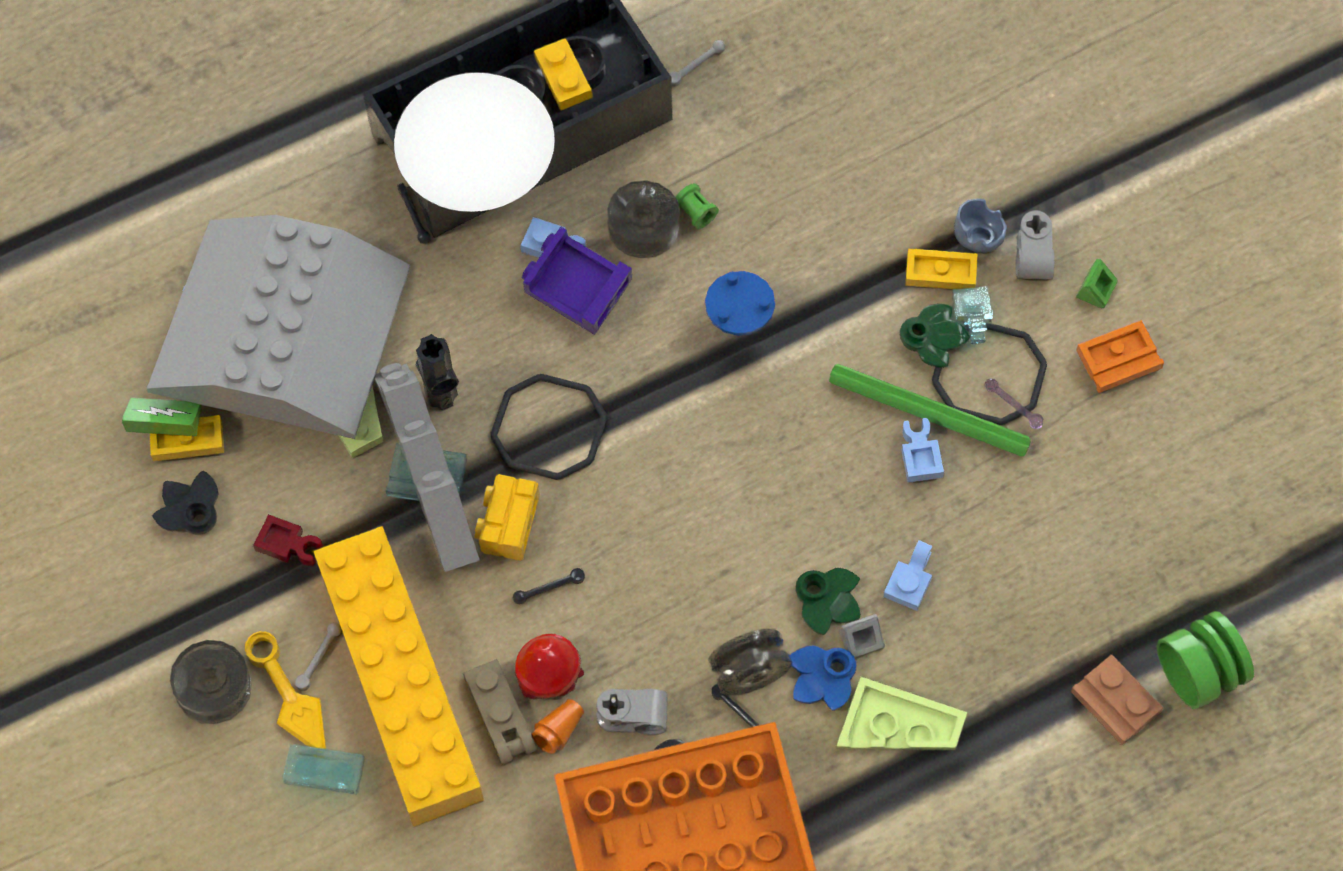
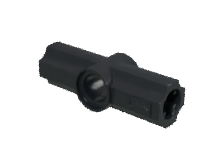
(437, 372)

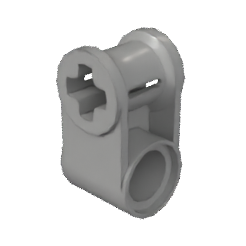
(1035, 249)
(637, 711)

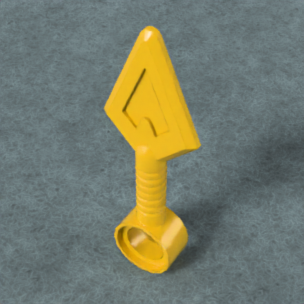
(299, 713)

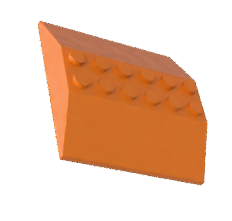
(688, 808)

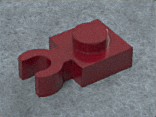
(282, 539)

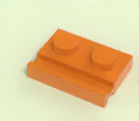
(1120, 356)

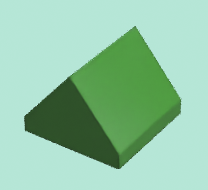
(1097, 285)

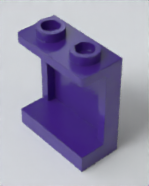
(575, 281)

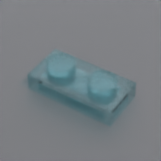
(323, 769)

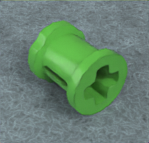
(696, 206)

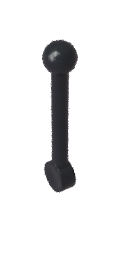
(423, 236)
(576, 576)
(734, 706)

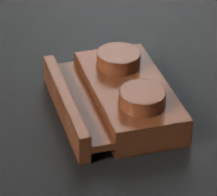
(1117, 699)

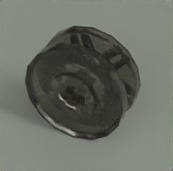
(643, 219)
(750, 662)
(214, 701)

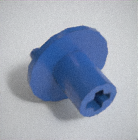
(740, 303)

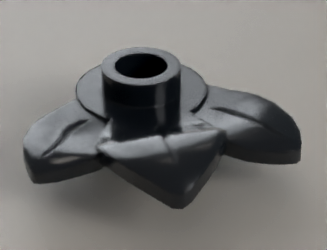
(187, 502)

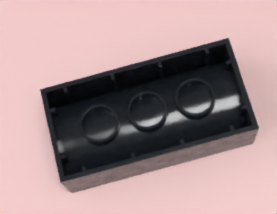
(618, 62)

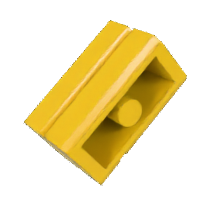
(508, 517)

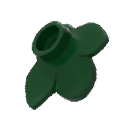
(938, 335)
(832, 602)

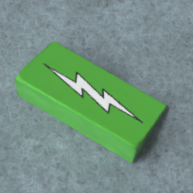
(162, 417)

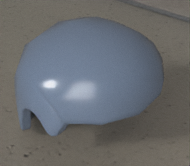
(979, 227)

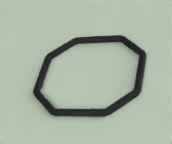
(1037, 387)
(537, 471)

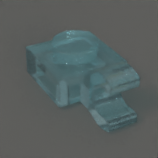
(973, 309)

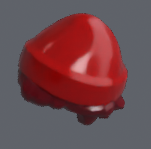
(548, 667)

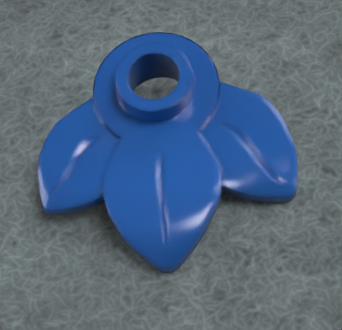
(818, 678)

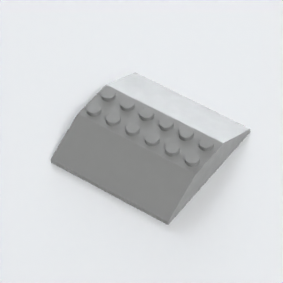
(282, 323)

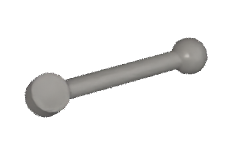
(717, 47)
(303, 681)

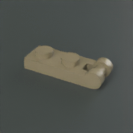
(499, 710)

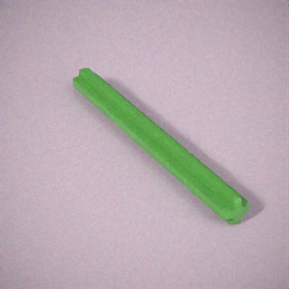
(930, 409)

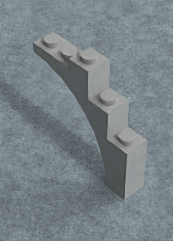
(427, 466)

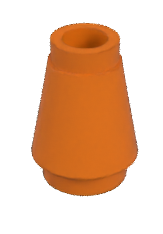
(556, 728)

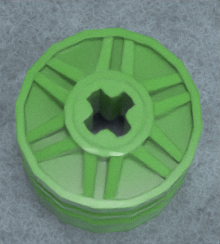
(1205, 660)

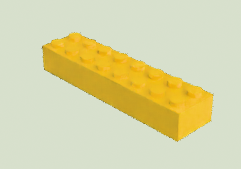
(398, 676)

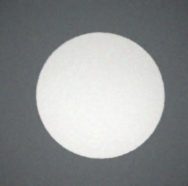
(474, 142)

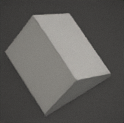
(862, 636)

